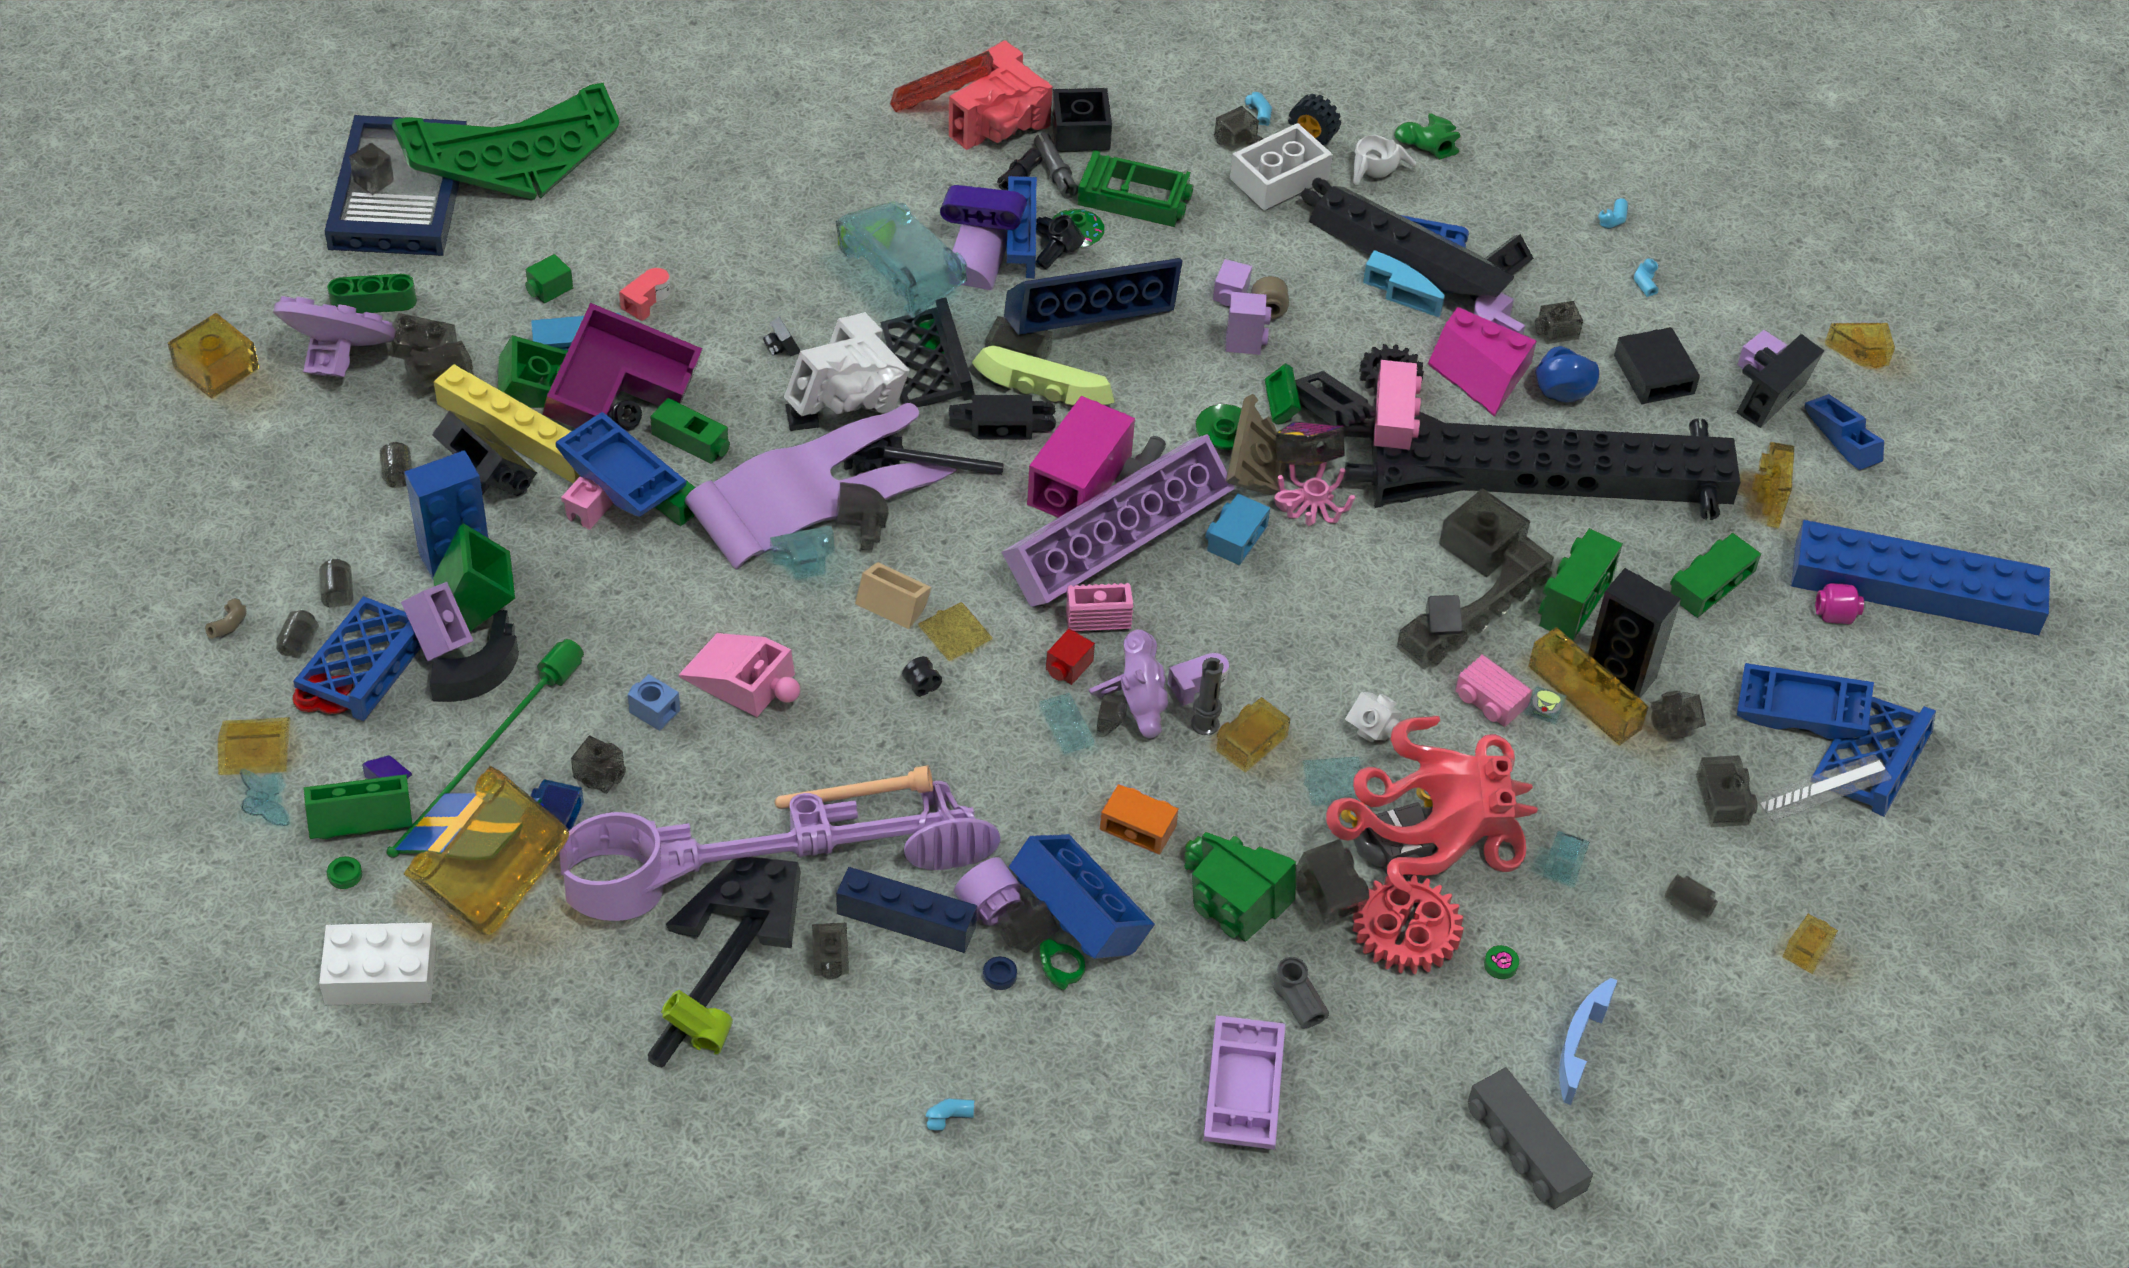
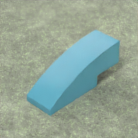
(1403, 284)

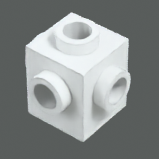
(1374, 716)

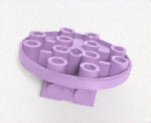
(332, 332)

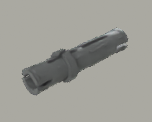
(1059, 171)

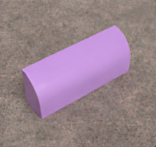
(983, 253)

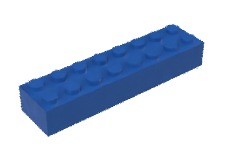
(1923, 577)

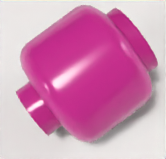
(1839, 603)

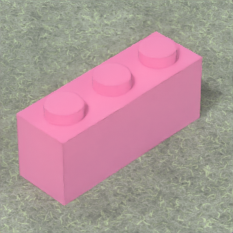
(1397, 404)

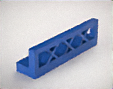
(1022, 240)

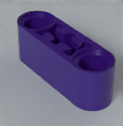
(983, 207)

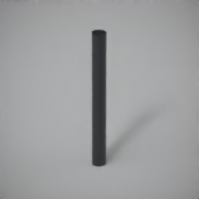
(942, 460)

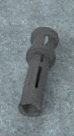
(1208, 706)

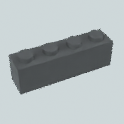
(1529, 1138)

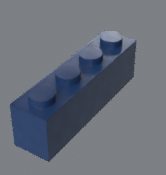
(906, 909)

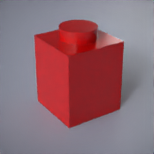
(1069, 657)

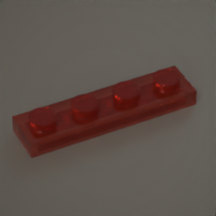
(942, 81)

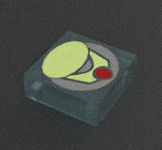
(1546, 705)

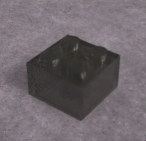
(1483, 531)

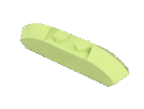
(1042, 376)

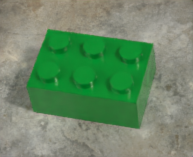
(1579, 583)

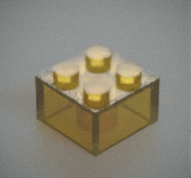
(213, 355)

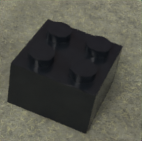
(1081, 119)

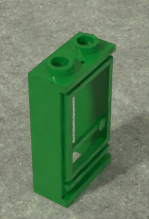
(1095, 194)

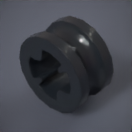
(634, 417)

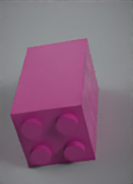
(1080, 457)

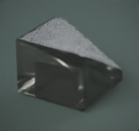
(1111, 714)

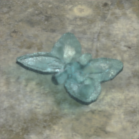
(263, 797)

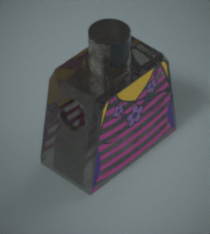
(1299, 443)

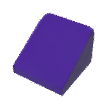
(384, 767)

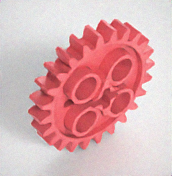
(1437, 935)

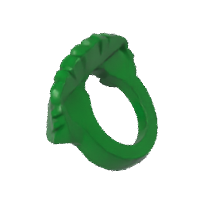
(1057, 977)

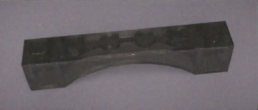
(1522, 569)

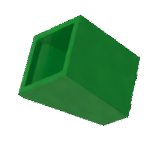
(477, 575)

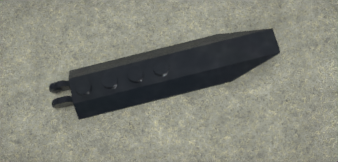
(1380, 229)

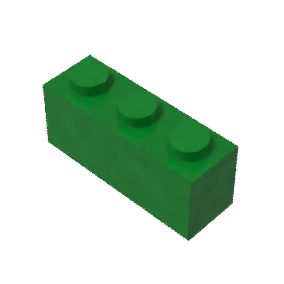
(1714, 574)
(357, 807)

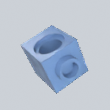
(653, 702)

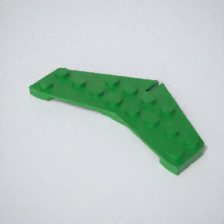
(508, 155)

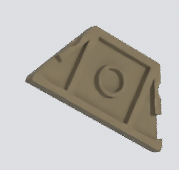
(1254, 452)

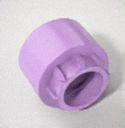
(990, 888)

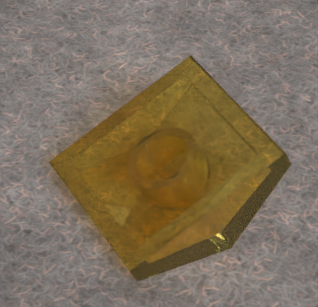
(253, 745)

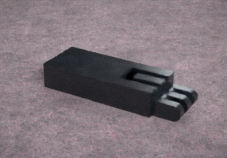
(1333, 400)

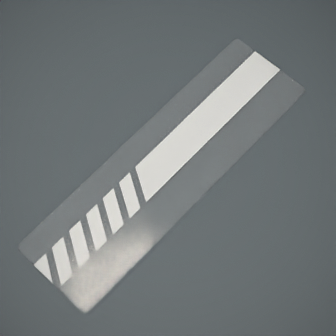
(1824, 787)

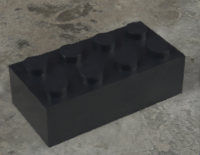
(1633, 630)

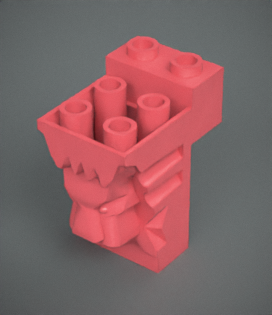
(1000, 102)

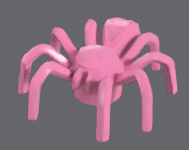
(1312, 493)

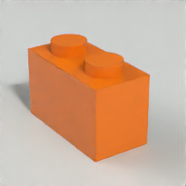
(1139, 819)

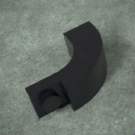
(477, 674)

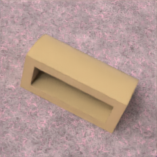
(892, 595)

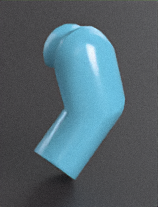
(1264, 109)
(1615, 217)
(1644, 276)
(948, 1108)

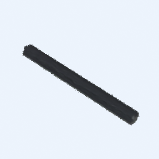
(708, 985)

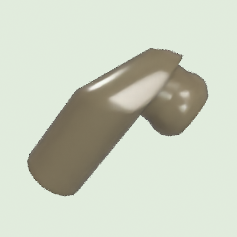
(227, 625)

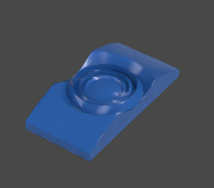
(619, 465)
(1806, 701)

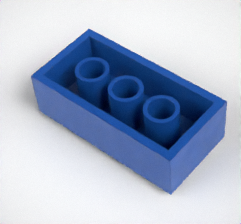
(441, 500)
(1081, 896)

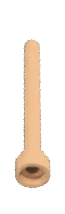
(916, 780)

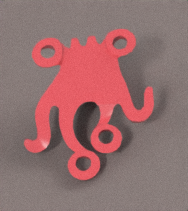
(1468, 797)

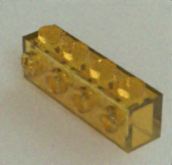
(1588, 686)

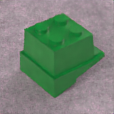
(1242, 885)

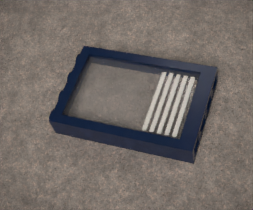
(401, 218)

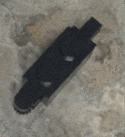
(1003, 417)

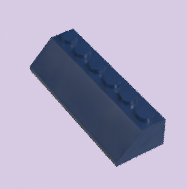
(1093, 296)

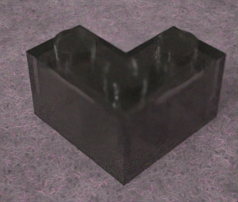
(1330, 880)

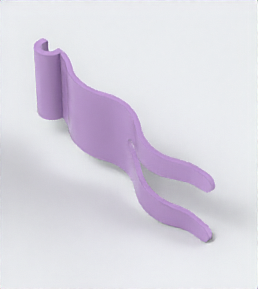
(795, 488)

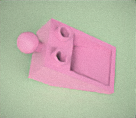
(744, 671)

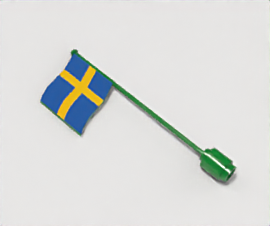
(452, 810)

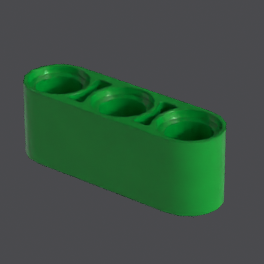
(373, 292)

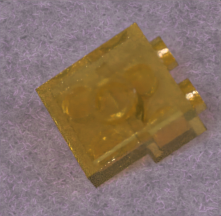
(1774, 481)

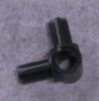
(1063, 236)

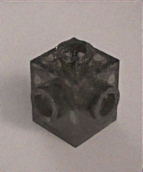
(1677, 714)
(598, 764)

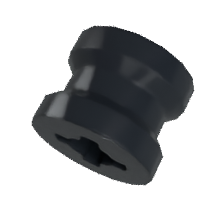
(922, 676)

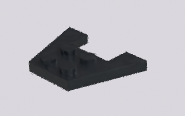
(748, 889)

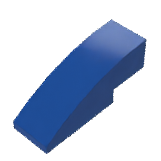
(1846, 431)

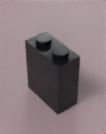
(1656, 365)

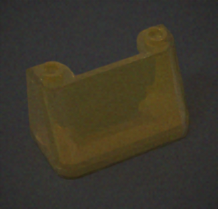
(491, 857)

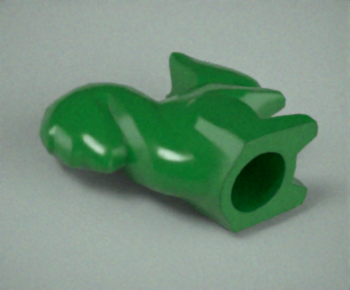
(1435, 138)

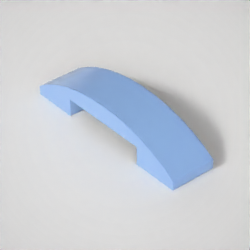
(1593, 1008)

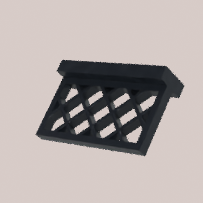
(952, 355)

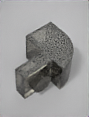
(865, 508)

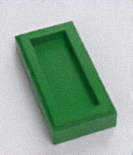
(1282, 394)

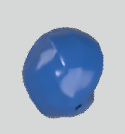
(1566, 375)

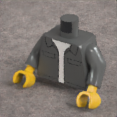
(1381, 850)

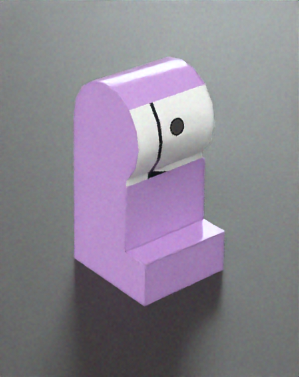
(1186, 677)

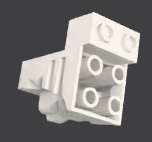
(848, 371)

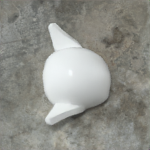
(1378, 157)

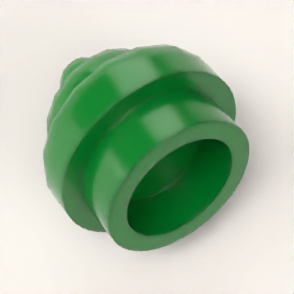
(1193, 854)

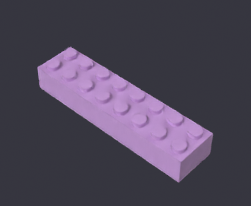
(1117, 520)

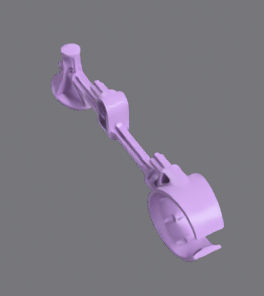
(668, 852)

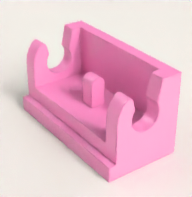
(586, 501)

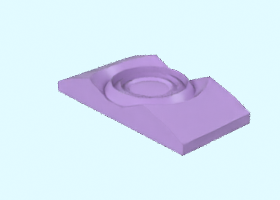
(1244, 1082)

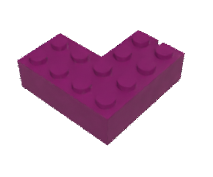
(617, 356)

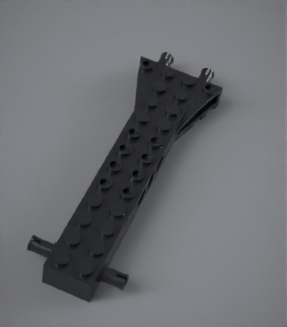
(1551, 463)

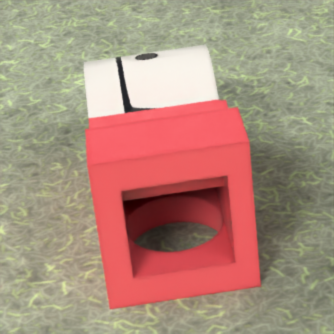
(644, 292)

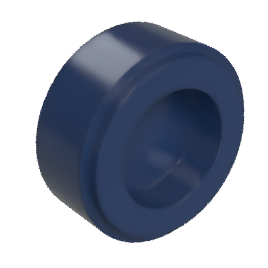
(1000, 973)

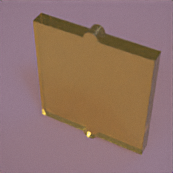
(955, 631)

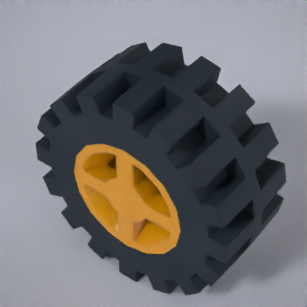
(1316, 117)

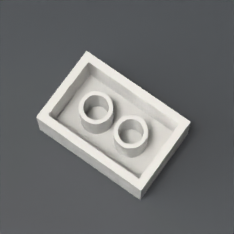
(1280, 166)
(378, 963)

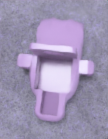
(1141, 683)

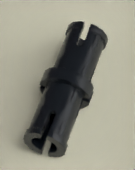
(1021, 167)

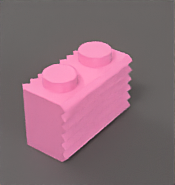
(1099, 607)
(1493, 691)

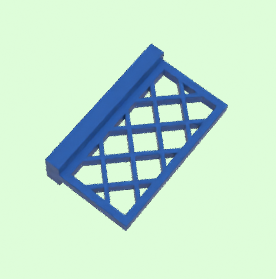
(383, 673)
(1902, 756)

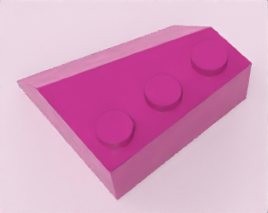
(1482, 358)

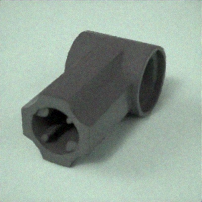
(1299, 994)

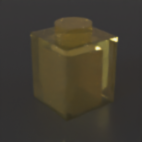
(1810, 943)

